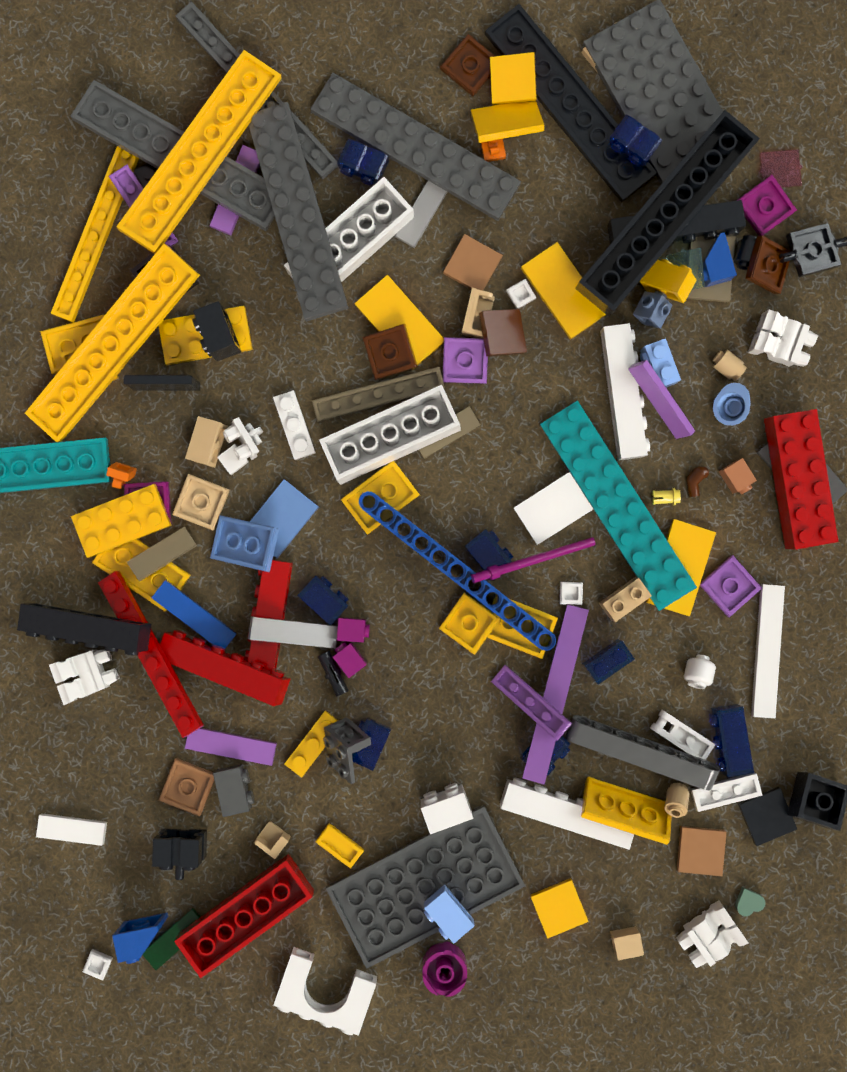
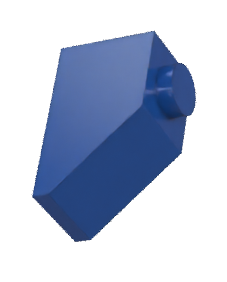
(718, 263)

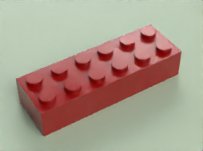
(801, 479)
(244, 916)

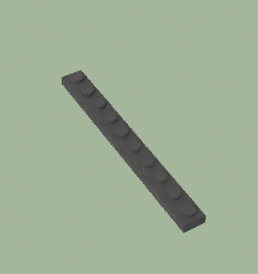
(225, 56)

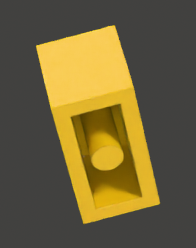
(669, 279)

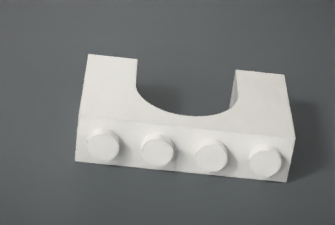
(344, 1015)

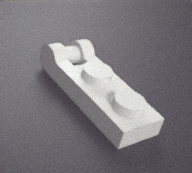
(683, 736)

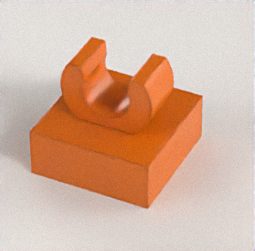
(493, 150)
(121, 474)

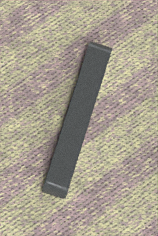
(642, 752)

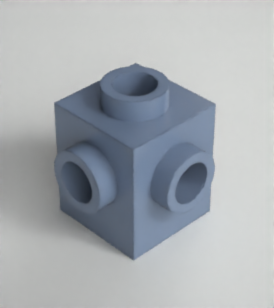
(653, 309)

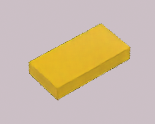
(339, 845)

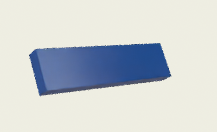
(193, 615)

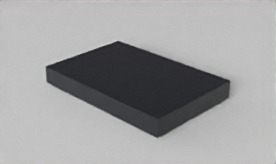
(162, 382)

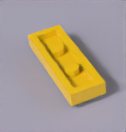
(310, 746)

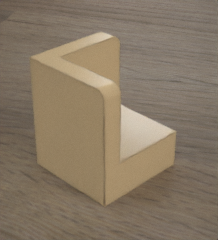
(272, 839)
(627, 943)

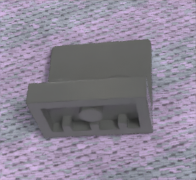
(342, 741)

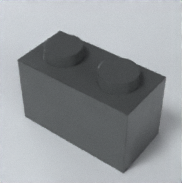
(233, 790)

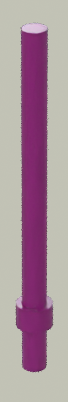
(494, 572)

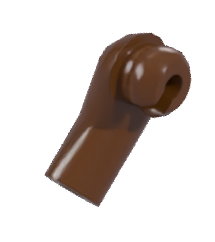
(694, 479)

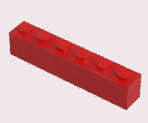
(271, 604)
(224, 668)

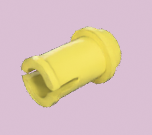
(668, 496)

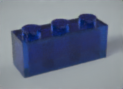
(731, 740)

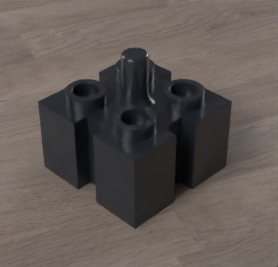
(180, 849)

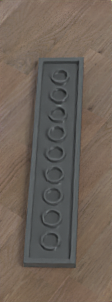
(154, 138)
(415, 146)
(297, 212)

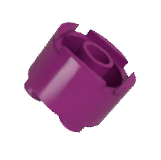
(441, 981)

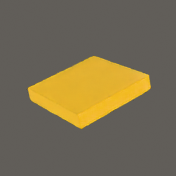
(513, 78)
(469, 623)
(559, 908)

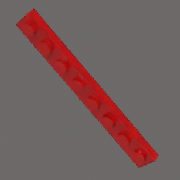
(153, 660)

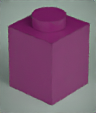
(352, 629)
(349, 659)

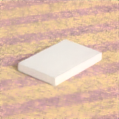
(553, 508)

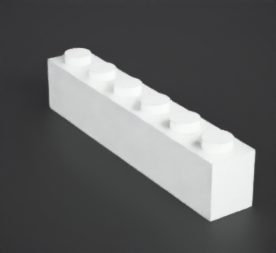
(624, 392)
(558, 811)

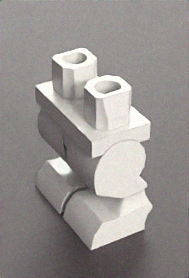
(788, 339)
(90, 672)
(711, 942)

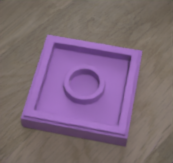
(464, 360)
(730, 586)

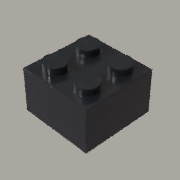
(217, 331)
(818, 801)

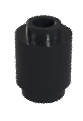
(744, 251)

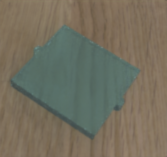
(692, 259)

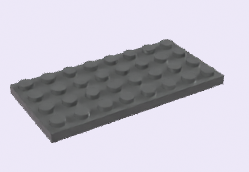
(655, 82)
(386, 898)

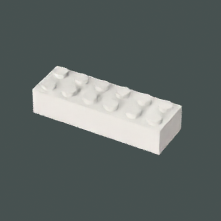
(366, 226)
(390, 434)

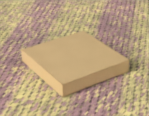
(201, 502)

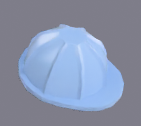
(732, 404)

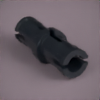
(339, 687)

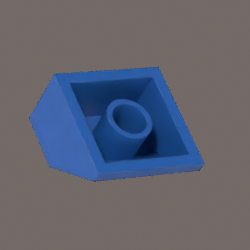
(135, 937)

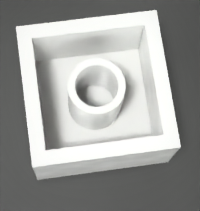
(445, 808)

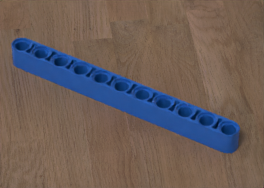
(445, 567)

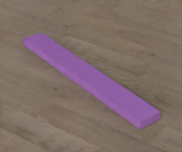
(556, 690)

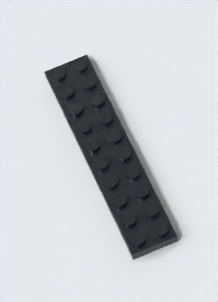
(570, 102)

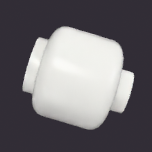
(699, 672)

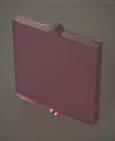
(783, 166)

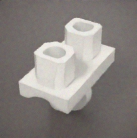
(248, 447)

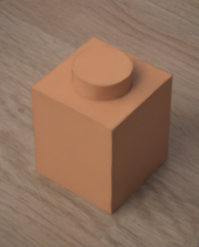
(738, 476)

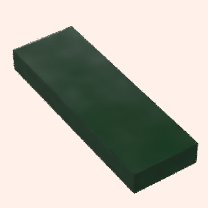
(164, 946)

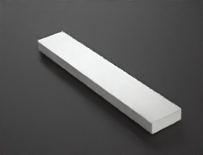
(768, 651)

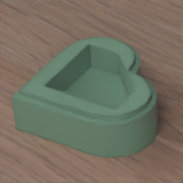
(748, 902)

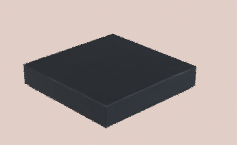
(767, 816)

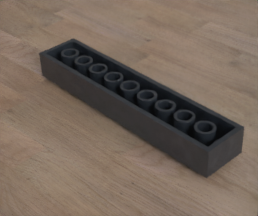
(667, 213)

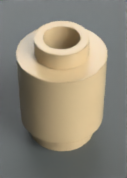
(729, 365)
(677, 800)

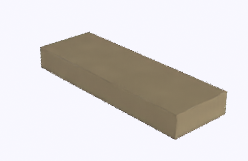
(468, 423)
(161, 554)

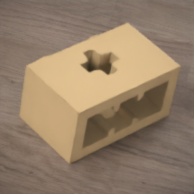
(625, 599)

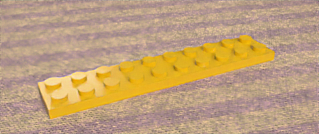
(199, 152)
(112, 343)

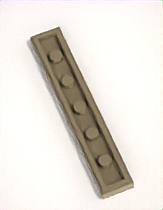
(377, 394)

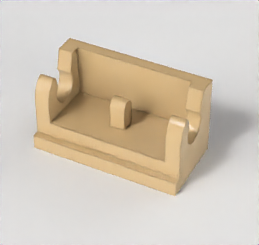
(478, 302)
(206, 442)

